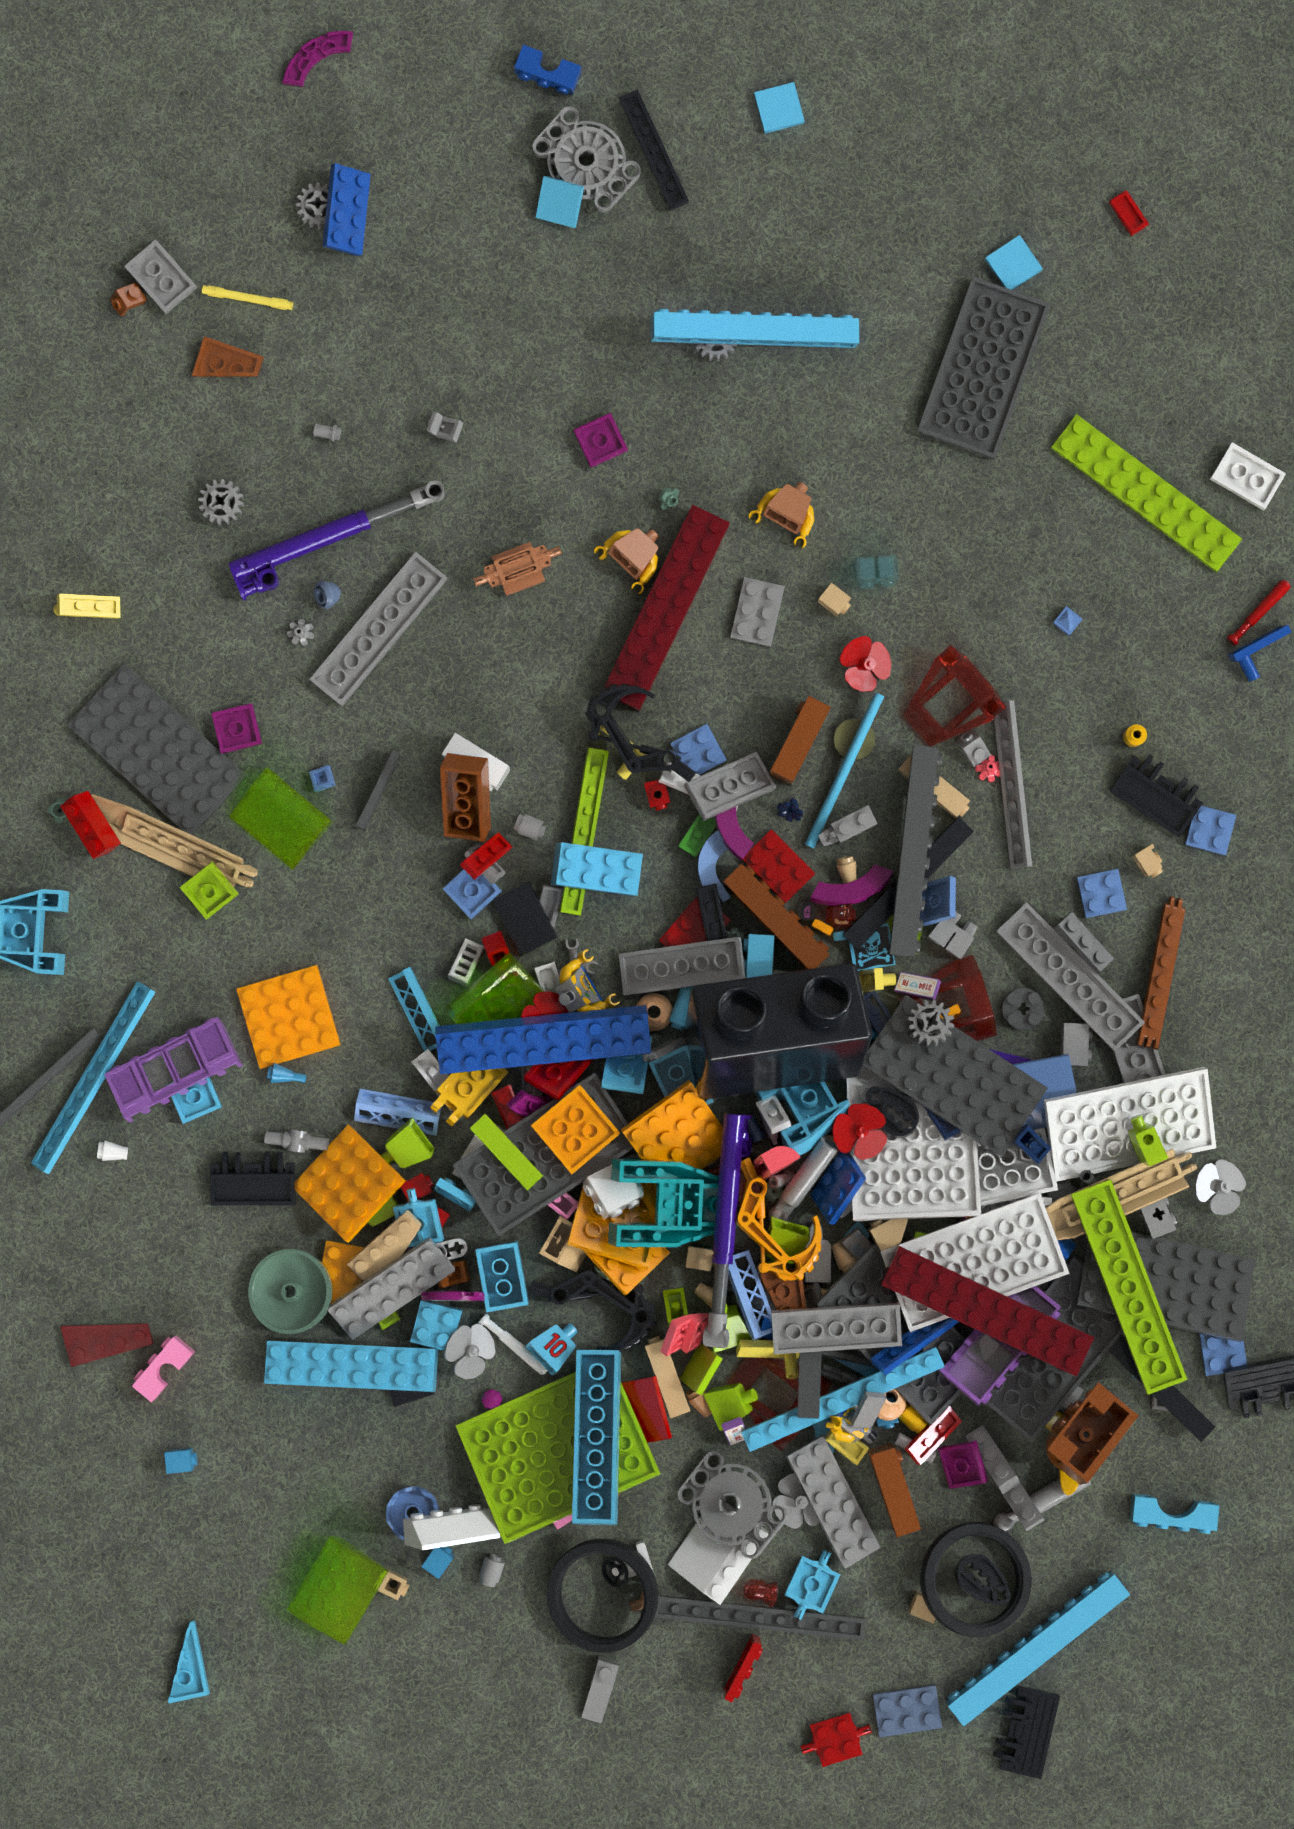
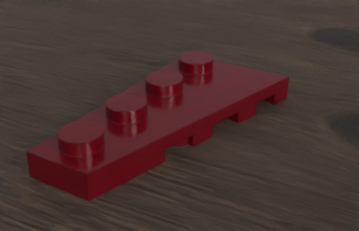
(96, 1342)

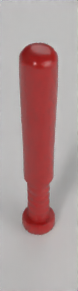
(1265, 605)

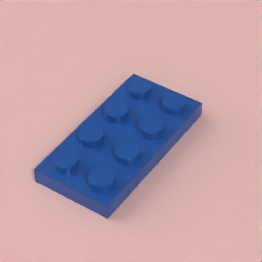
(346, 209)

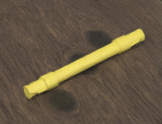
(273, 302)

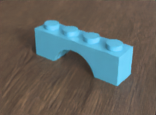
(1200, 1516)

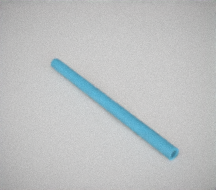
(844, 770)

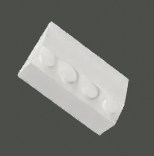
(1013, 1174)
(709, 1564)

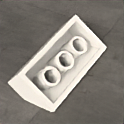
(449, 1527)

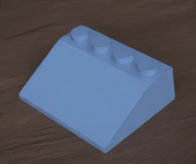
(1056, 1076)

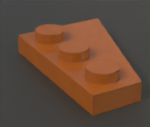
(224, 360)
(785, 1294)

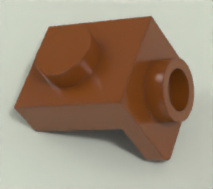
(127, 298)
(460, 1275)

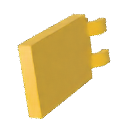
(466, 1091)

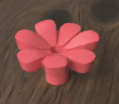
(986, 771)

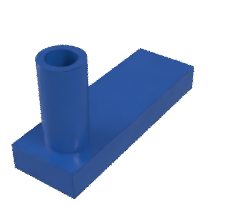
(1243, 653)

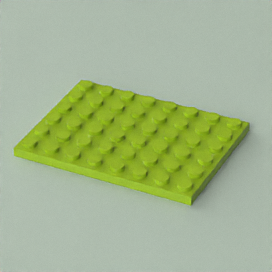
(527, 1456)

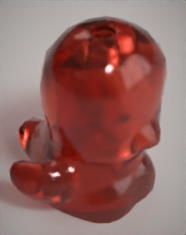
(759, 1590)

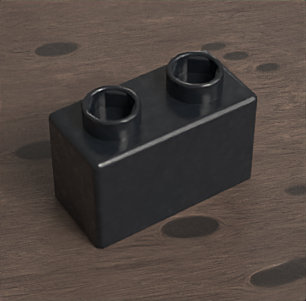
(777, 1031)

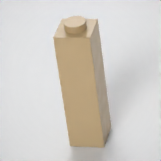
(947, 796)
(667, 1378)

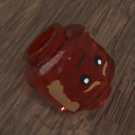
(840, 915)

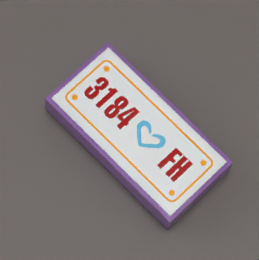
(917, 986)
(733, 1430)

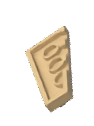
(386, 1246)

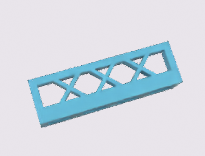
(422, 1002)

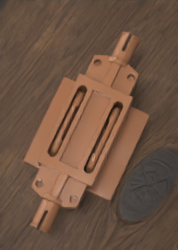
(518, 568)

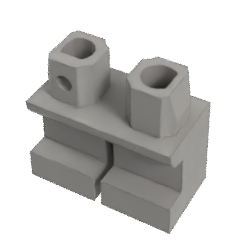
(959, 942)

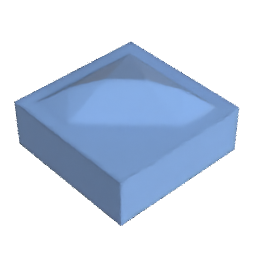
(1067, 621)
(322, 778)

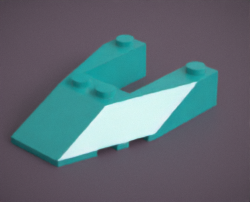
(682, 1204)

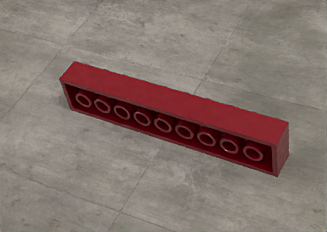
(668, 603)
(986, 1310)

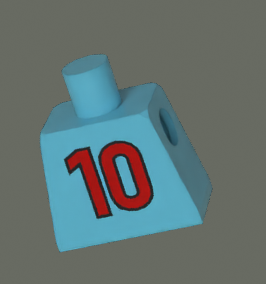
(553, 1347)

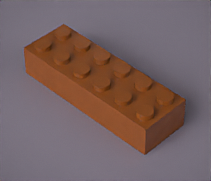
(775, 918)

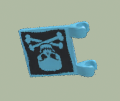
(873, 952)

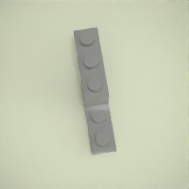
(1006, 1479)

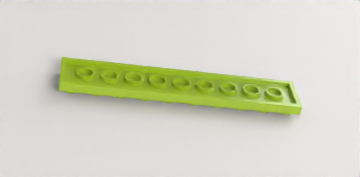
(1146, 493)
(1128, 1287)

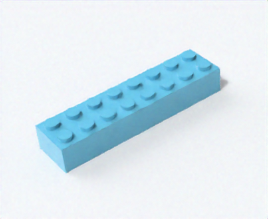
(351, 1366)
(596, 1437)

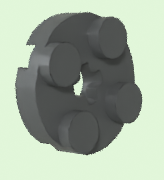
(1031, 1000)

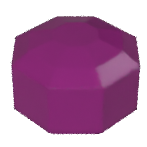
(491, 1399)

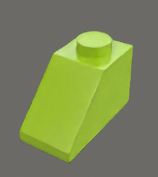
(675, 1303)

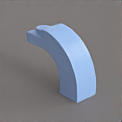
(707, 861)

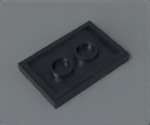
(525, 919)

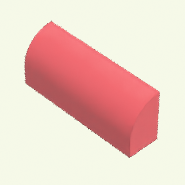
(774, 1161)

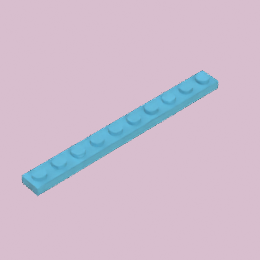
(93, 1077)
(843, 1398)

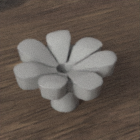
(303, 635)

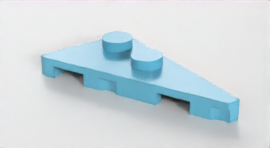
(190, 1675)

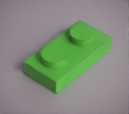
(697, 835)

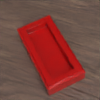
(1128, 213)

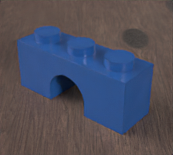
(563, 79)

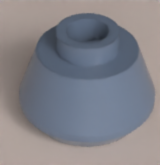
(326, 594)

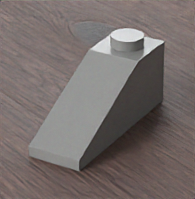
(600, 1689)

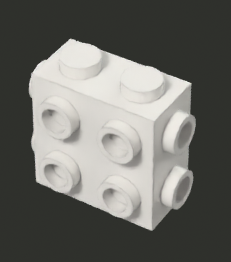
(611, 1196)

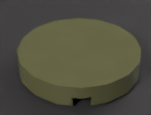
(844, 735)

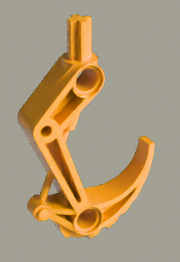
(746, 1221)

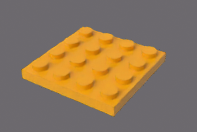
(288, 1017)
(677, 1130)
(348, 1183)
(591, 1232)

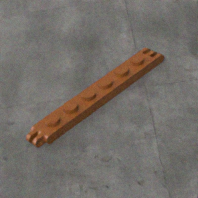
(1161, 973)

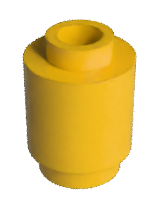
(1130, 740)
(912, 1419)

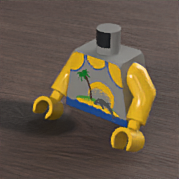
(577, 990)
(843, 1430)

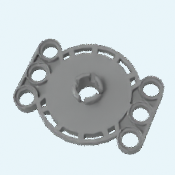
(587, 142)
(750, 1504)

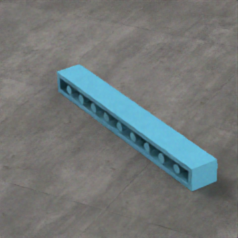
(754, 329)
(1037, 1648)

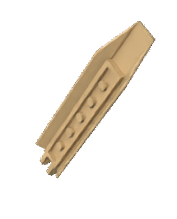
(171, 844)
(1134, 1187)

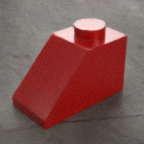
(495, 947)

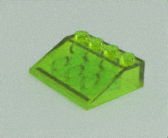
(280, 818)
(496, 994)
(337, 1589)

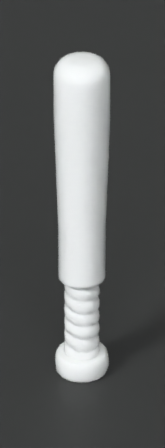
(513, 1344)

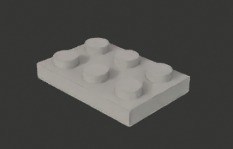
(160, 276)
(757, 612)

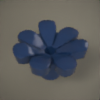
(790, 810)

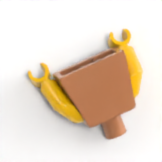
(788, 508)
(634, 553)

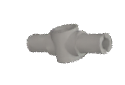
(296, 1140)

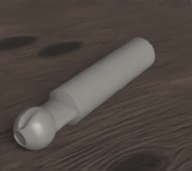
(804, 1179)
(1043, 1500)

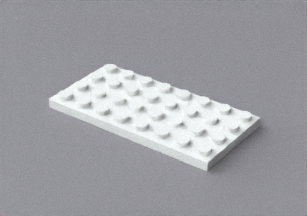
(1092, 1126)
(999, 1249)

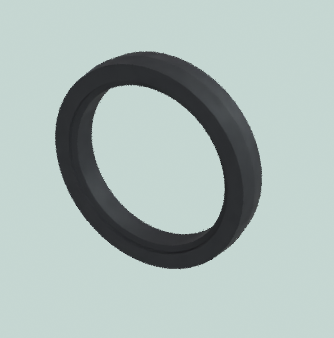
(1022, 1572)
(569, 1628)

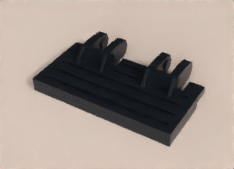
(1155, 798)
(252, 1184)
(1257, 1380)
(1031, 1732)

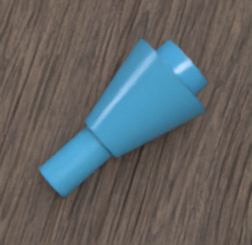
(281, 1074)

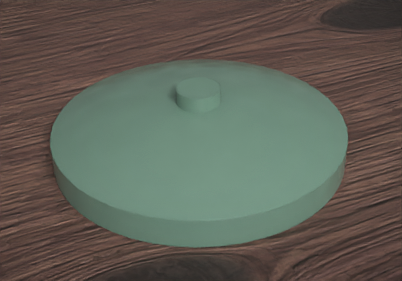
(290, 1291)

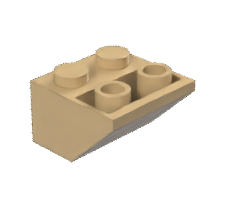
(887, 1232)
(557, 1249)

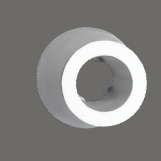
(111, 1151)

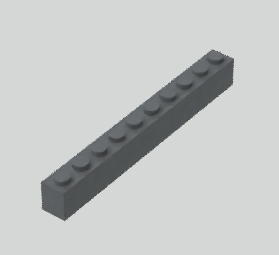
(914, 851)

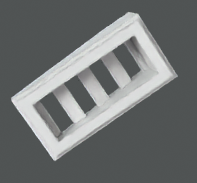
(460, 979)

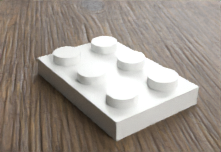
(1248, 476)

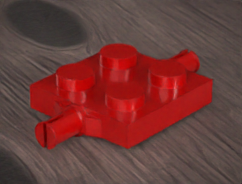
(836, 1739)

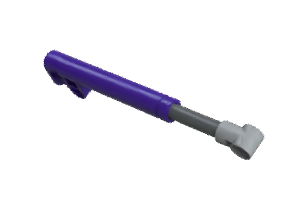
(253, 568)
(733, 1147)

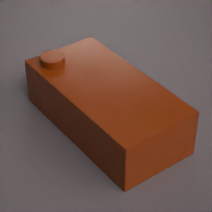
(800, 739)
(465, 797)
(894, 1489)

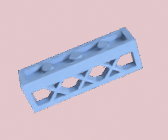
(398, 1108)
(743, 1299)

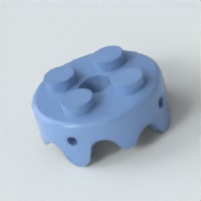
(402, 1500)

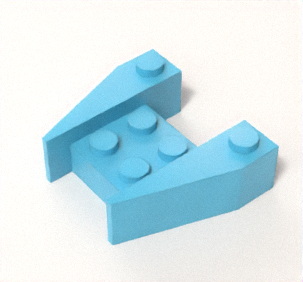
(23, 930)
(812, 1110)

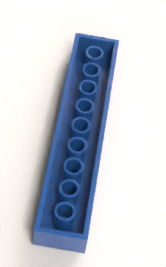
(543, 1039)

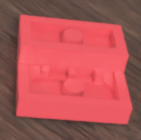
(685, 1333)

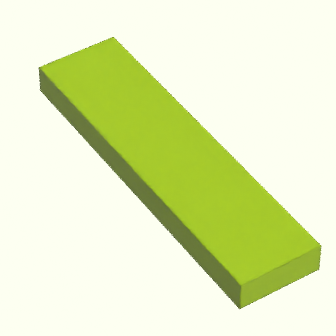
(506, 1152)

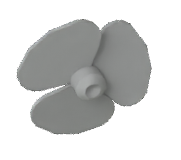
(1220, 1180)
(470, 1344)
(790, 1486)

